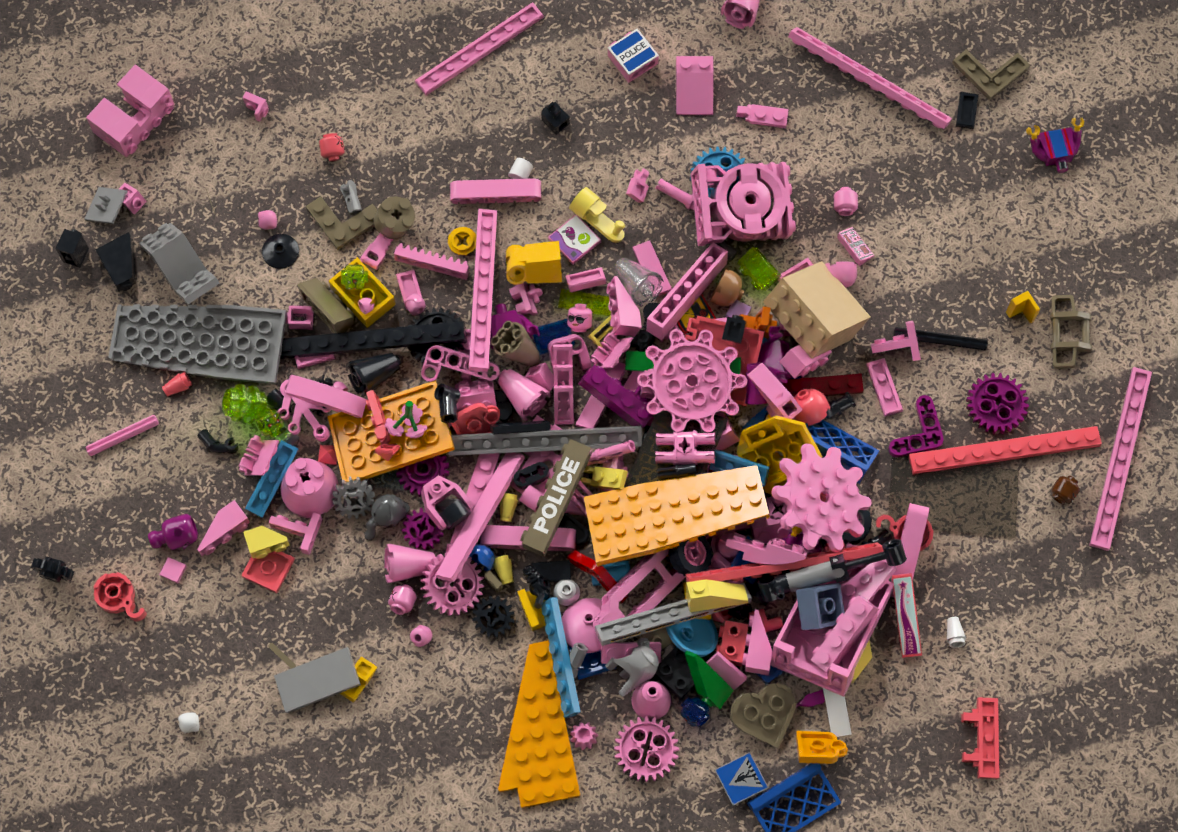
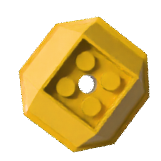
(775, 434)

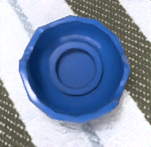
(483, 555)

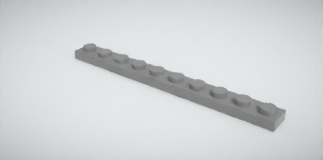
(543, 440)

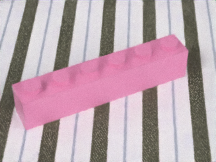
(687, 291)

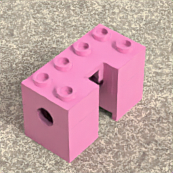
(126, 132)

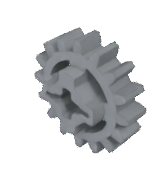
(353, 489)

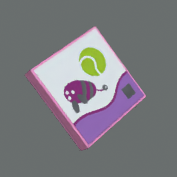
(575, 239)

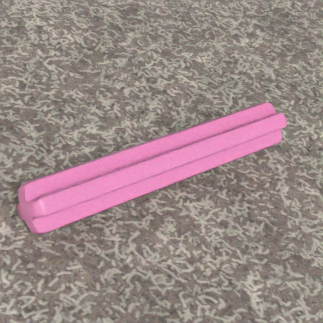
(122, 435)

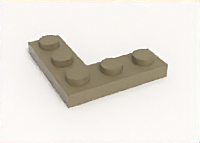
(986, 82)
(338, 232)

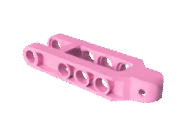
(610, 601)

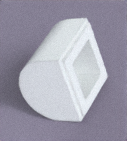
(521, 169)

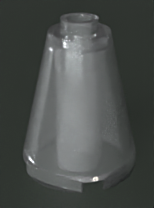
(640, 282)

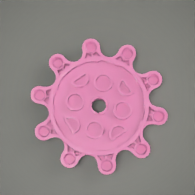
(694, 360)
(803, 501)

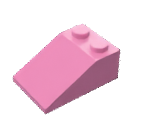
(694, 85)

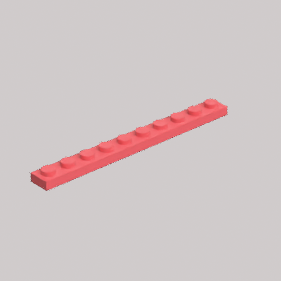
(1004, 450)
(756, 570)

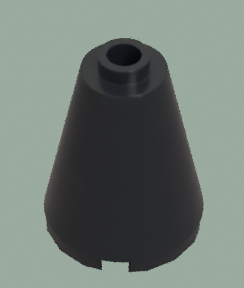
(372, 371)

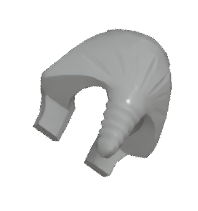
(638, 666)

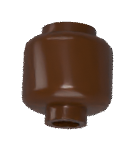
(1065, 490)

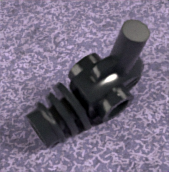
(642, 339)
(538, 585)

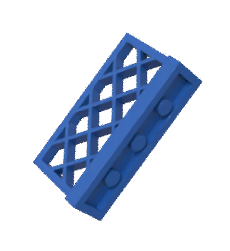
(847, 459)
(787, 785)

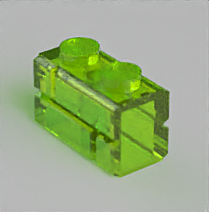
(759, 269)

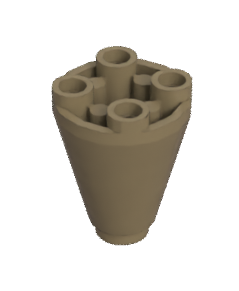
(515, 344)

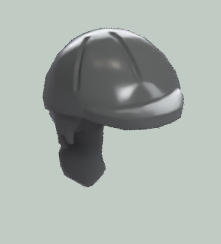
(385, 511)

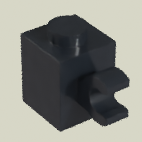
(555, 117)

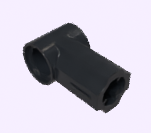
(447, 399)

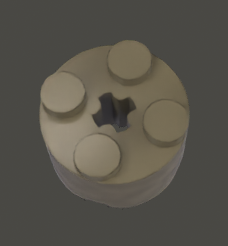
(394, 217)

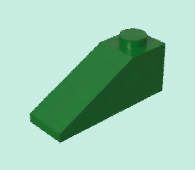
(708, 682)

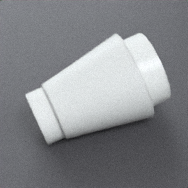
(955, 633)

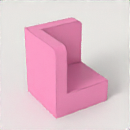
(541, 375)

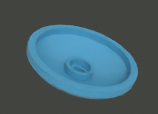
(694, 636)

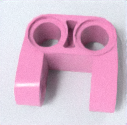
(582, 351)

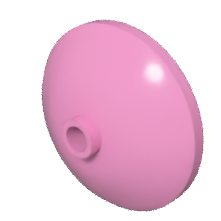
(577, 628)

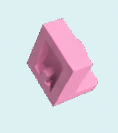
(256, 103)
(133, 199)

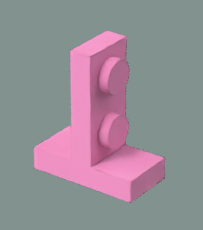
(899, 342)
(300, 529)

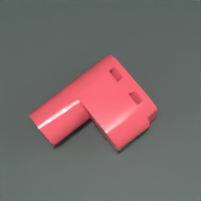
(771, 624)

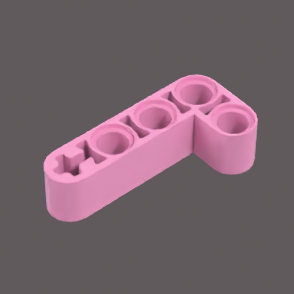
(462, 366)

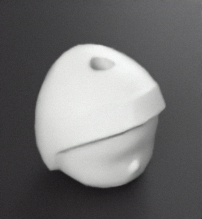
(189, 722)

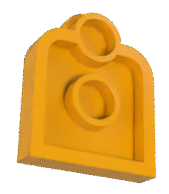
(819, 747)

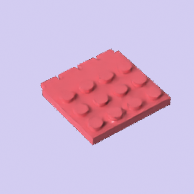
(747, 350)

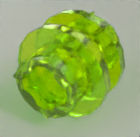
(243, 403)

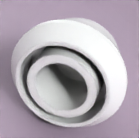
(568, 597)

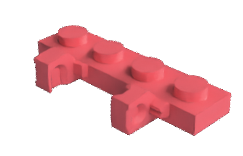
(987, 751)

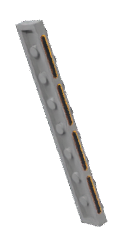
(652, 620)

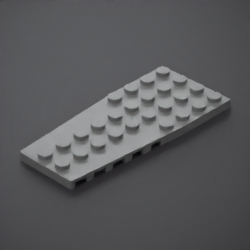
(201, 341)

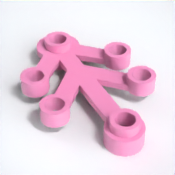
(302, 407)

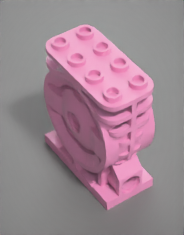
(754, 182)

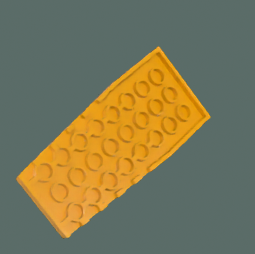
(671, 511)

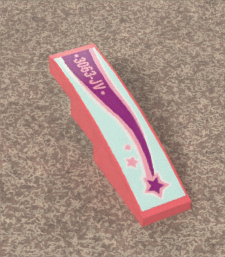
(906, 615)

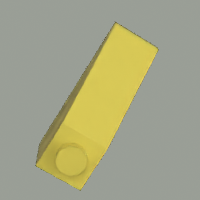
(714, 594)

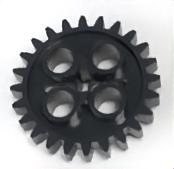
(435, 317)

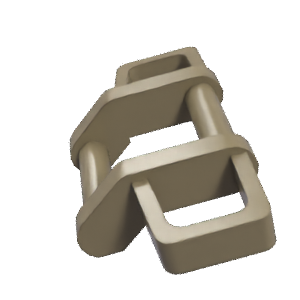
(1074, 346)

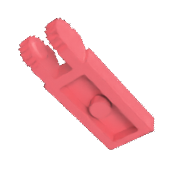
(378, 418)

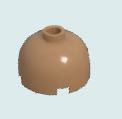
(727, 289)

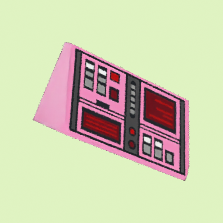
(855, 246)

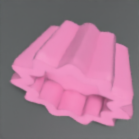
(583, 735)

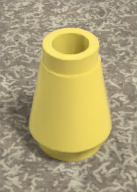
(507, 507)
(503, 568)

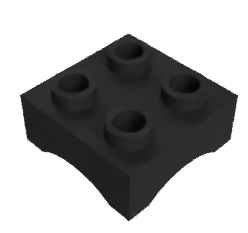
(675, 673)

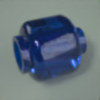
(695, 712)

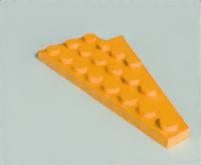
(538, 745)

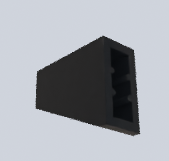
(119, 261)

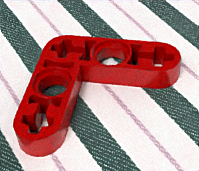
(589, 566)

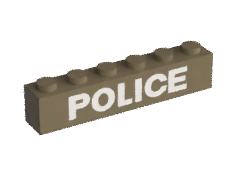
(556, 498)

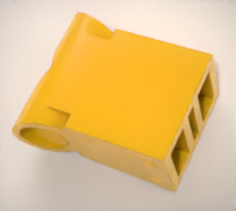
(534, 263)

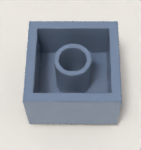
(820, 605)

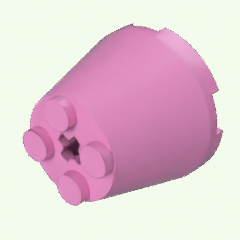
(308, 487)

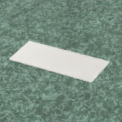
(837, 713)

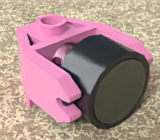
(455, 512)

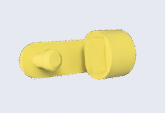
(591, 208)

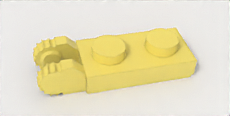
(605, 477)

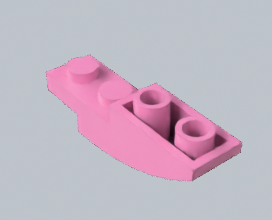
(773, 553)

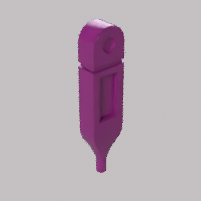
(813, 699)

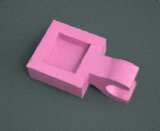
(637, 188)

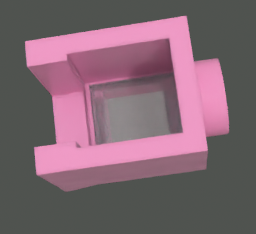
(300, 317)

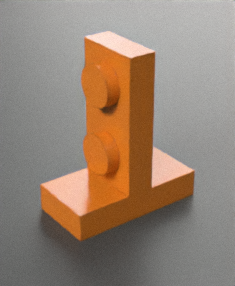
(762, 321)

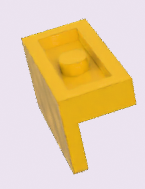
(1025, 304)
(533, 615)

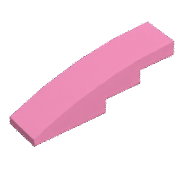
(563, 384)
(325, 395)

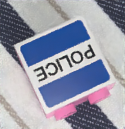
(632, 55)

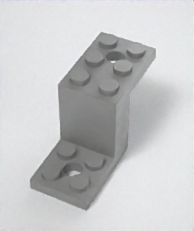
(179, 262)

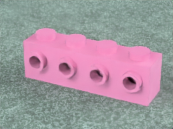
(845, 633)

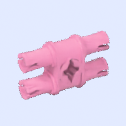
(691, 454)

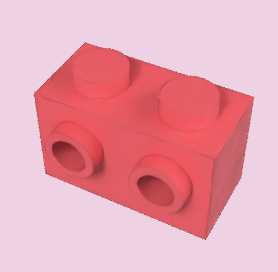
(733, 641)

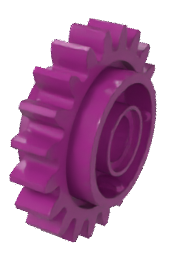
(415, 480)

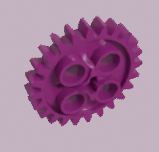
(991, 418)

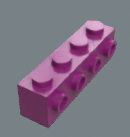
(615, 397)

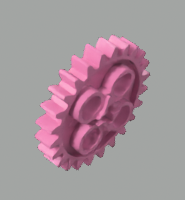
(439, 595)
(663, 753)

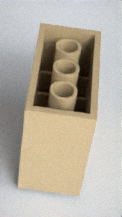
(816, 309)

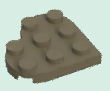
(765, 713)

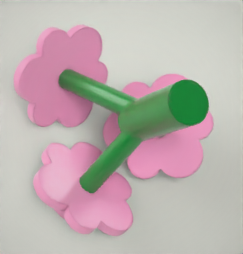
(411, 416)

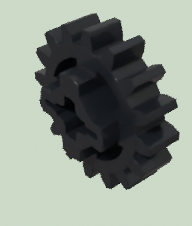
(52, 569)
(485, 615)

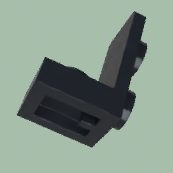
(734, 329)

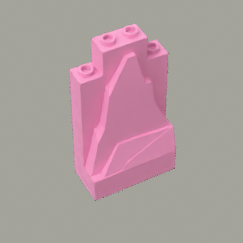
(795, 646)

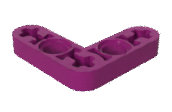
(927, 431)

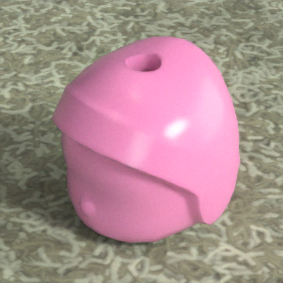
(267, 220)
(415, 304)
(421, 636)

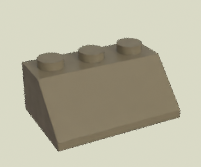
(326, 306)

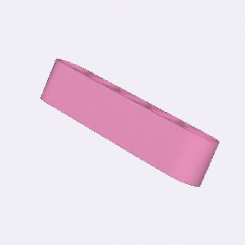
(495, 190)
(509, 538)
(912, 538)

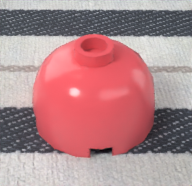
(813, 406)

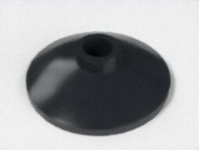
(282, 258)

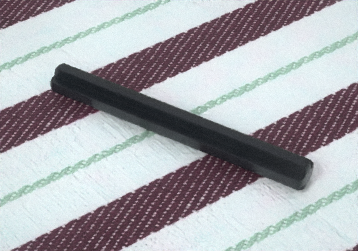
(945, 339)

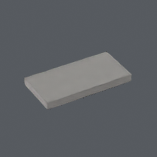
(317, 680)

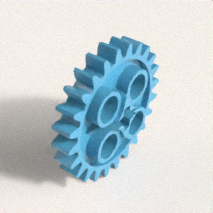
(717, 158)

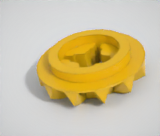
(462, 232)

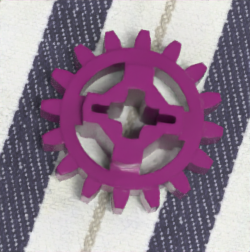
(415, 526)

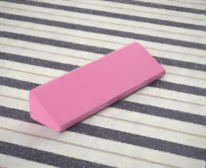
(594, 408)

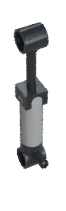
(776, 587)

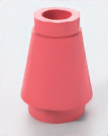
(177, 384)

